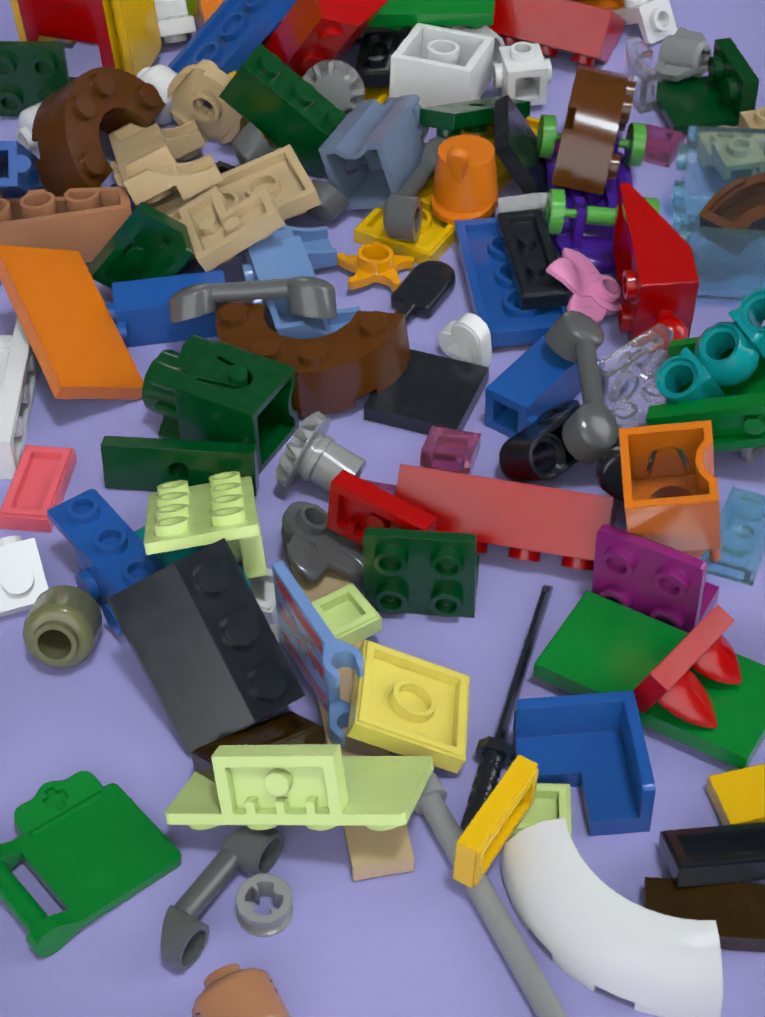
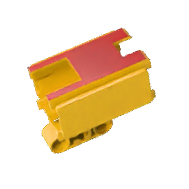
(122, 28)

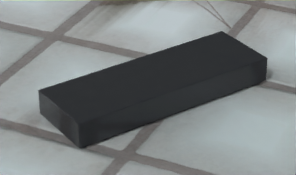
(375, 57)
(528, 254)

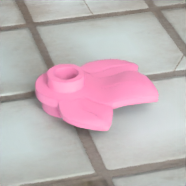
(592, 292)

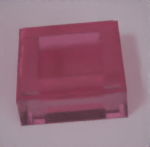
(661, 145)
(450, 450)

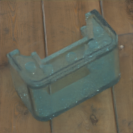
(726, 259)

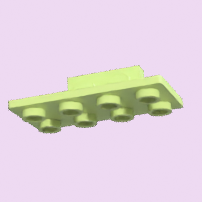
(205, 513)
(301, 787)

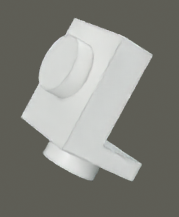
(653, 17)
(174, 20)
(20, 575)

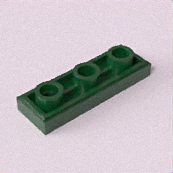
(467, 116)
(153, 461)

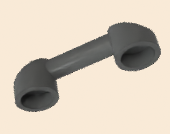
(182, 933)

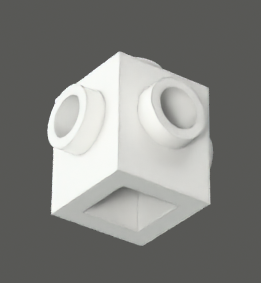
(522, 72)

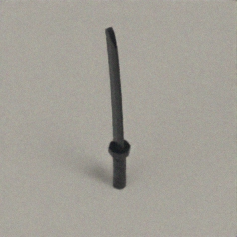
(495, 751)

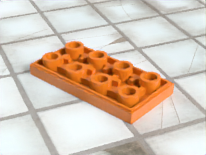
(68, 324)

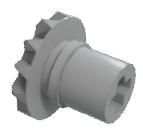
(337, 83)
(316, 456)

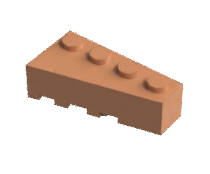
(78, 221)

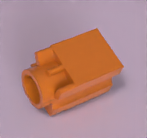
(672, 500)

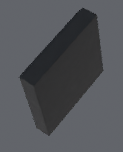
(517, 147)
(429, 394)

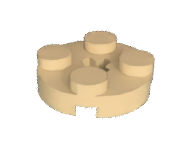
(192, 88)

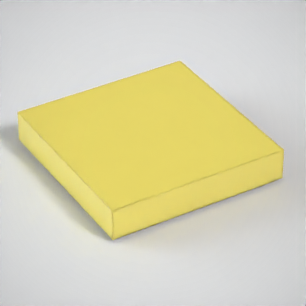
(410, 707)

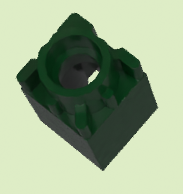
(222, 396)

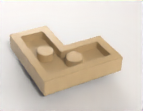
(224, 232)

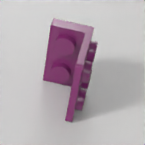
(652, 578)

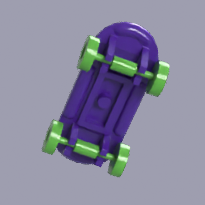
(584, 218)

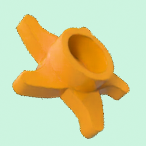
(374, 264)

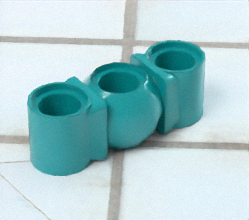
(704, 364)

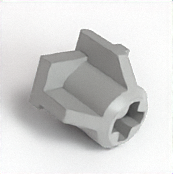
(682, 56)

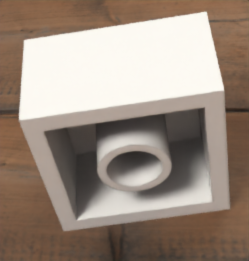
(441, 65)

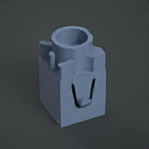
(384, 143)

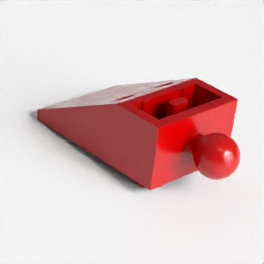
(652, 269)

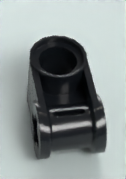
(543, 442)

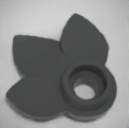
(316, 547)

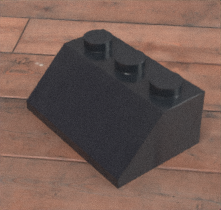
(205, 646)

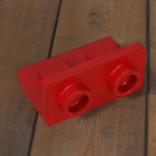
(361, 504)

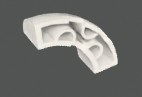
(603, 938)

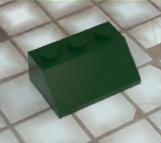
(283, 106)

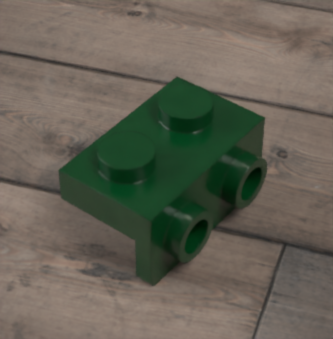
(143, 248)

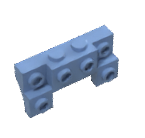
(287, 255)

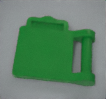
(87, 850)

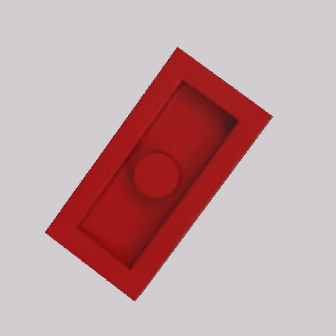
(677, 686)

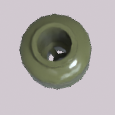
(62, 626)

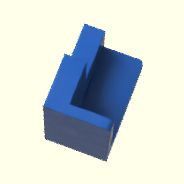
(595, 746)

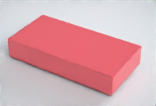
(37, 487)

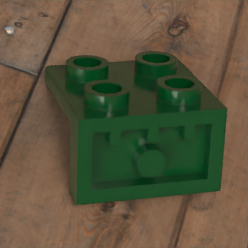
(30, 73)
(712, 98)
(421, 571)

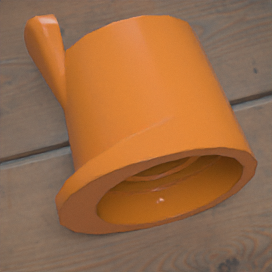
(465, 179)

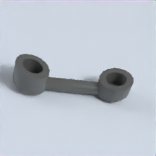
(251, 144)
(403, 209)
(305, 296)
(592, 426)

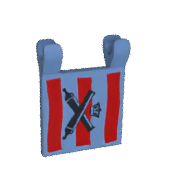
(314, 649)

